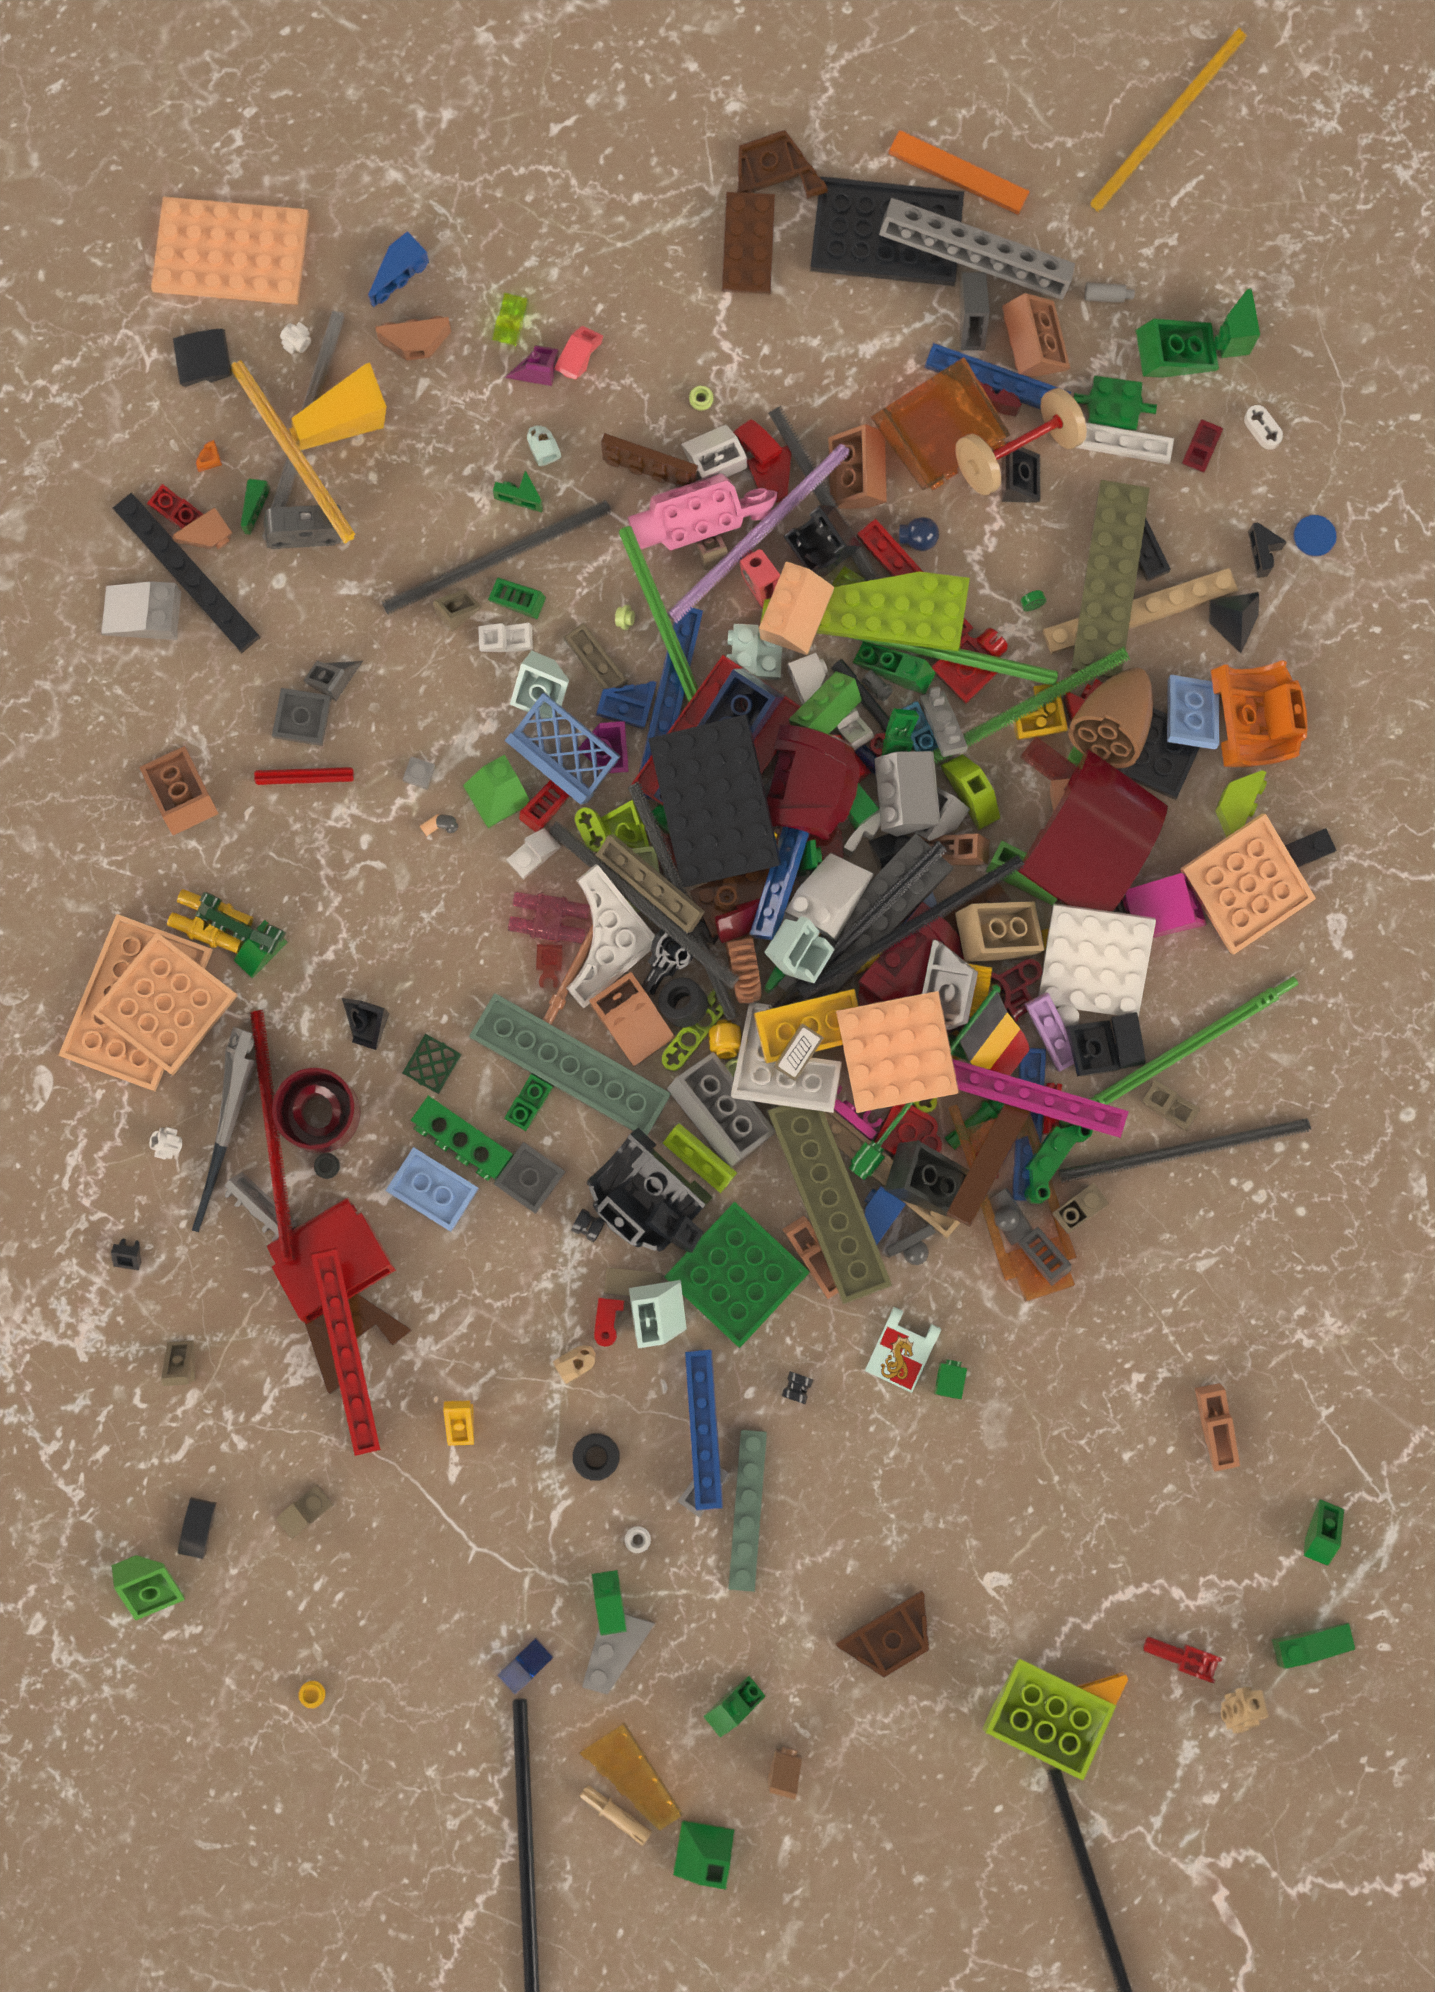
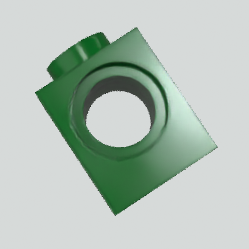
(950, 1379)

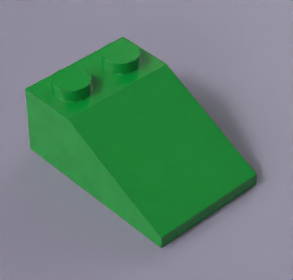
(1176, 348)

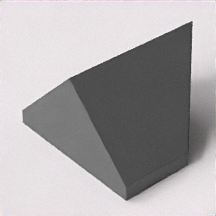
(331, 677)

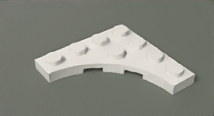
(617, 939)

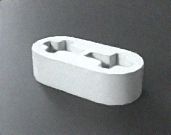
(1264, 426)

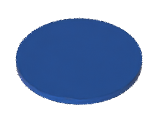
(1315, 535)

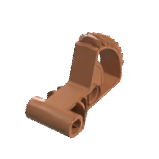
(743, 962)

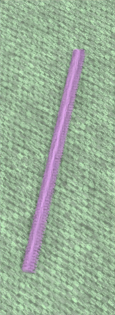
(759, 531)

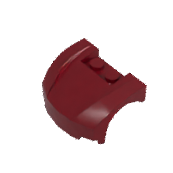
(812, 781)
(903, 968)

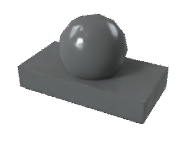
(1009, 1216)
(913, 1248)

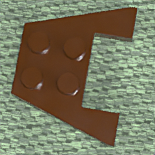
(775, 161)
(364, 1316)

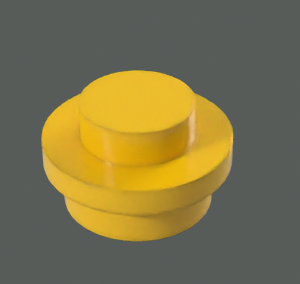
(312, 1694)

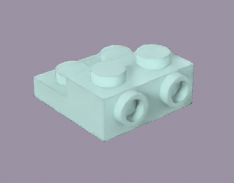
(754, 654)

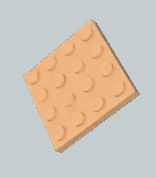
(1248, 883)
(164, 1003)
(897, 1051)

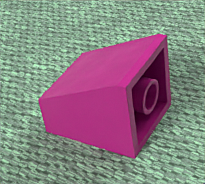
(1168, 902)

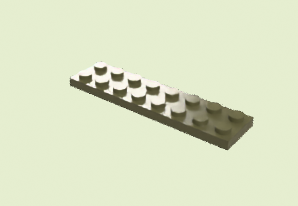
(1110, 574)
(830, 1202)

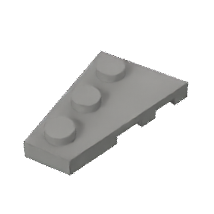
(613, 1653)

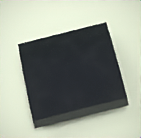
(202, 357)

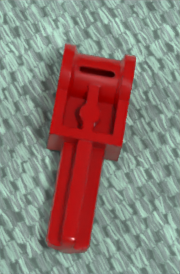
(1189, 1659)

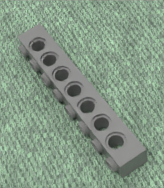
(977, 249)

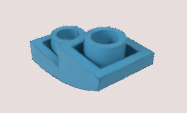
(922, 733)

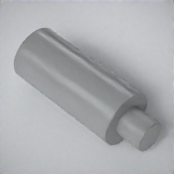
(1107, 292)

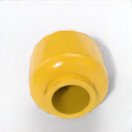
(725, 1039)

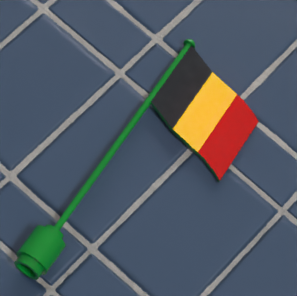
(988, 1041)

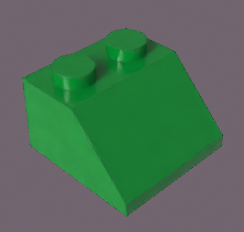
(1239, 329)

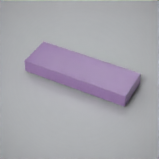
(1051, 1030)

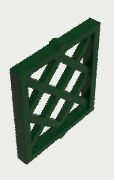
(421, 1081)

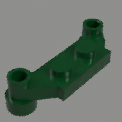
(209, 911)

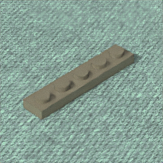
(650, 883)

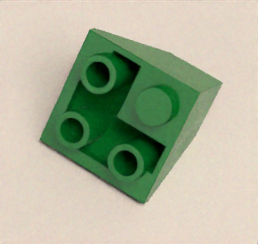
(704, 1854)

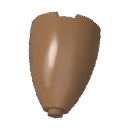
(1115, 718)

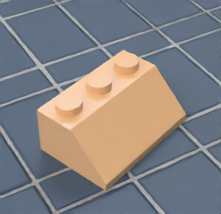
(795, 608)

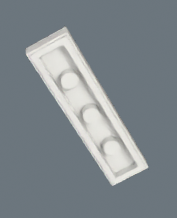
(1128, 443)

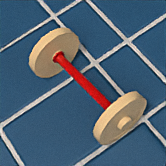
(1061, 419)

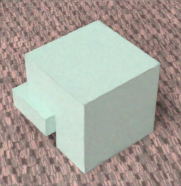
(799, 949)

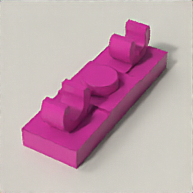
(847, 1112)

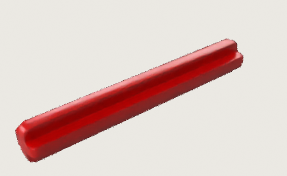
(298, 776)

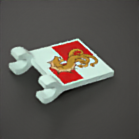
(901, 1353)

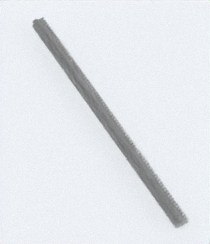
(324, 358)

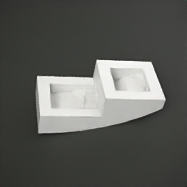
(505, 638)
(854, 730)
(867, 829)

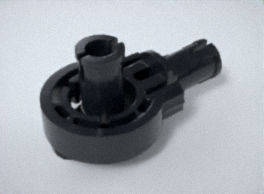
(665, 960)

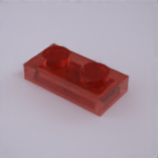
(1047, 760)

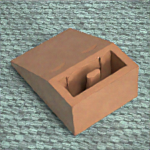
(631, 1019)

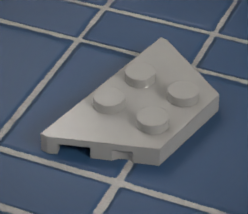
(954, 982)

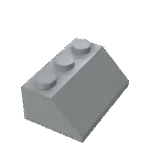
(907, 792)

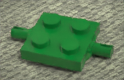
(1115, 402)

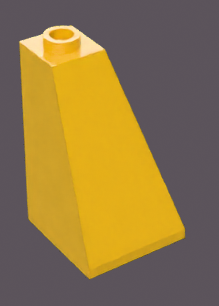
(342, 412)

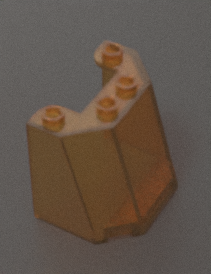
(934, 417)

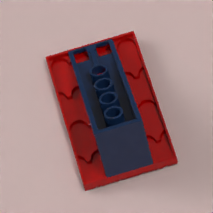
(724, 695)

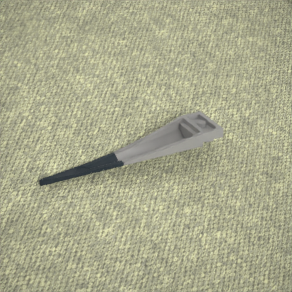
(235, 1083)

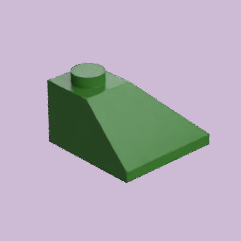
(496, 791)
(145, 1586)

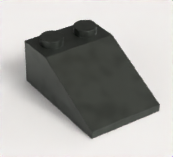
(924, 1177)

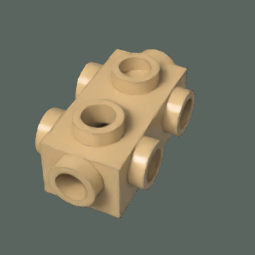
(1240, 1712)

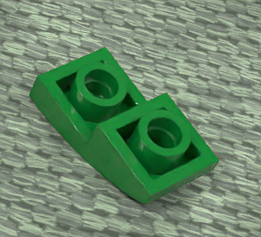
(810, 858)
(528, 1102)

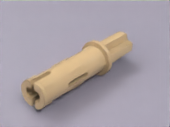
(616, 1815)

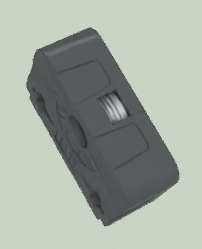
(298, 527)

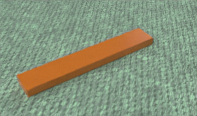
(958, 172)

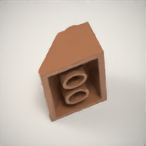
(1035, 336)
(861, 477)

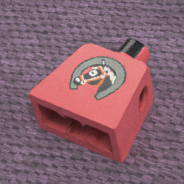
(759, 575)

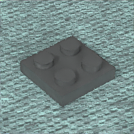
(301, 716)
(529, 1178)

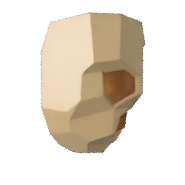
(575, 1363)

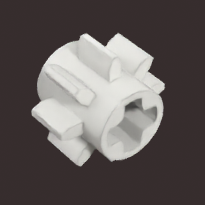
(295, 338)
(165, 1143)

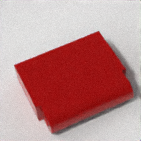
(359, 1252)

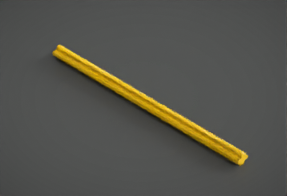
(1168, 120)
(292, 451)

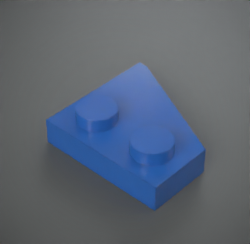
(627, 703)

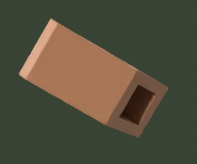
(414, 337)

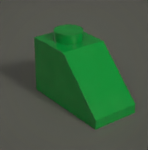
(252, 958)
(1324, 1533)
(609, 1602)

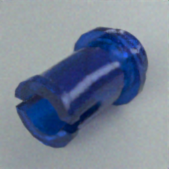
(867, 758)

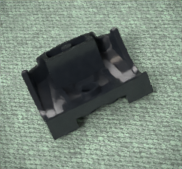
(632, 1185)

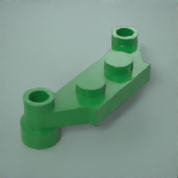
(1049, 1158)

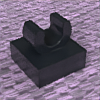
(126, 1256)

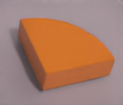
(208, 457)

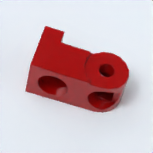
(605, 1331)

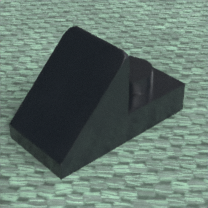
(1263, 542)

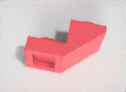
(576, 354)

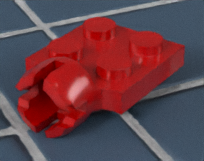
(969, 680)

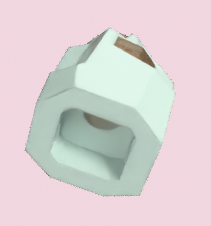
(543, 445)

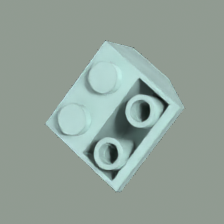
(657, 1313)

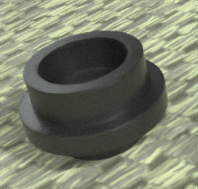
(327, 1165)

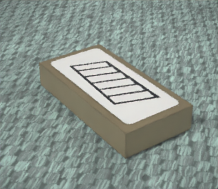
(798, 1052)

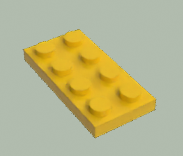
(819, 1014)

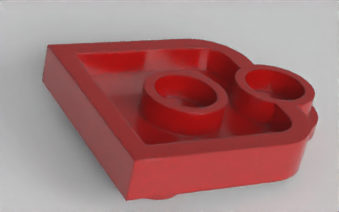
(912, 1127)

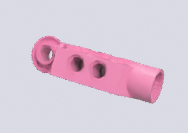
(698, 512)

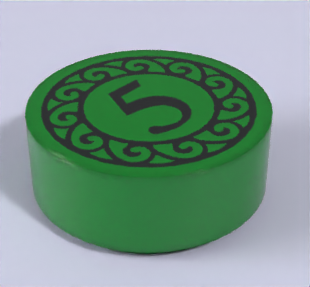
(1033, 600)

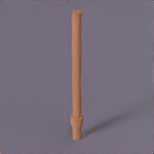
(558, 1001)

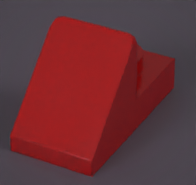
(1074, 702)

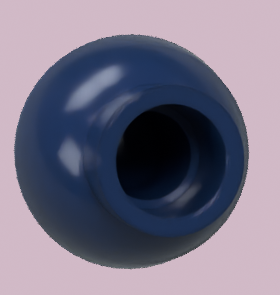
(920, 533)

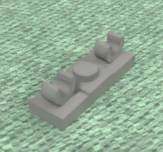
(943, 722)
(255, 1201)

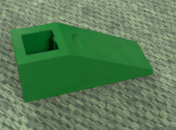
(897, 667)

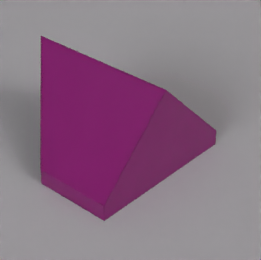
(537, 366)
(615, 737)

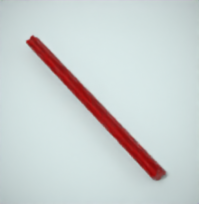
(273, 1145)

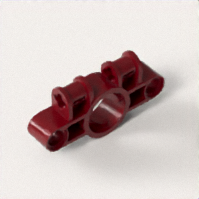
(1013, 988)

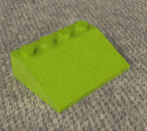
(1049, 1718)

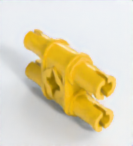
(200, 930)

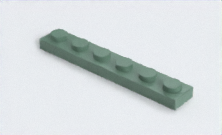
(747, 1510)

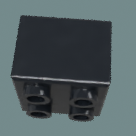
(822, 540)

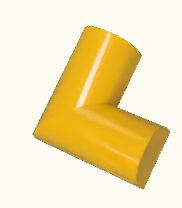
(1043, 721)

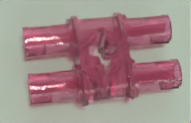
(556, 929)

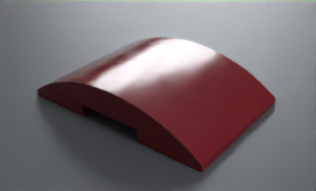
(1095, 837)

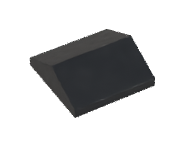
(1093, 1048)

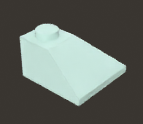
(538, 676)

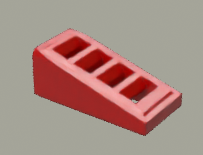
(541, 819)

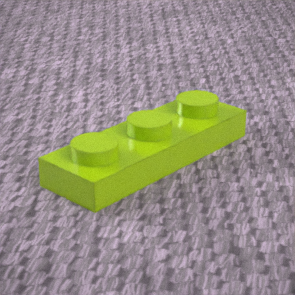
(699, 1158)

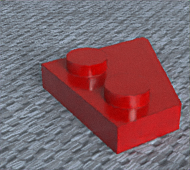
(773, 474)

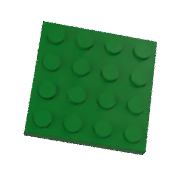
(737, 1274)

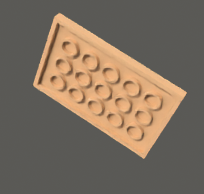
(230, 250)
(91, 1039)

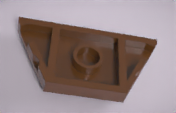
(890, 1638)

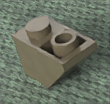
(1080, 1208)

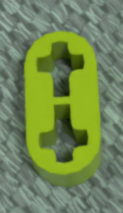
(587, 832)

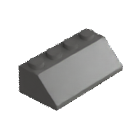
(727, 1123)

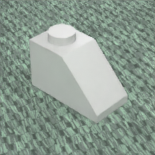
(807, 675)

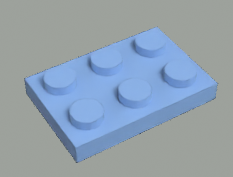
(1192, 712)
(432, 1189)

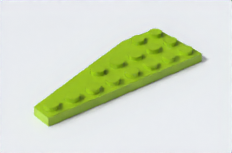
(899, 609)

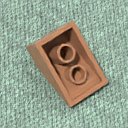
(178, 790)

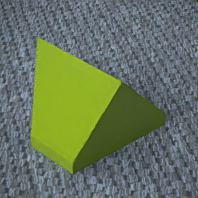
(626, 825)

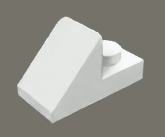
(533, 853)

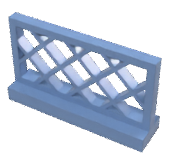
(549, 765)

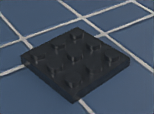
(1162, 763)

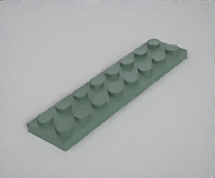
(569, 1065)

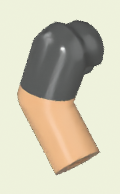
(440, 821)

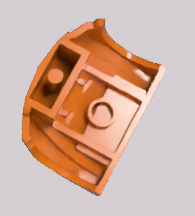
(1261, 714)

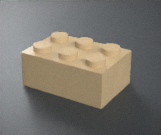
(999, 931)

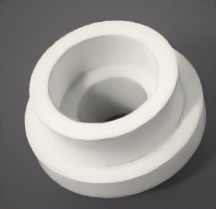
(629, 1539)

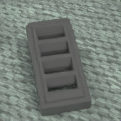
(1065, 1265)

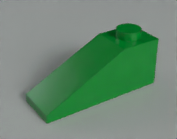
(1313, 1645)

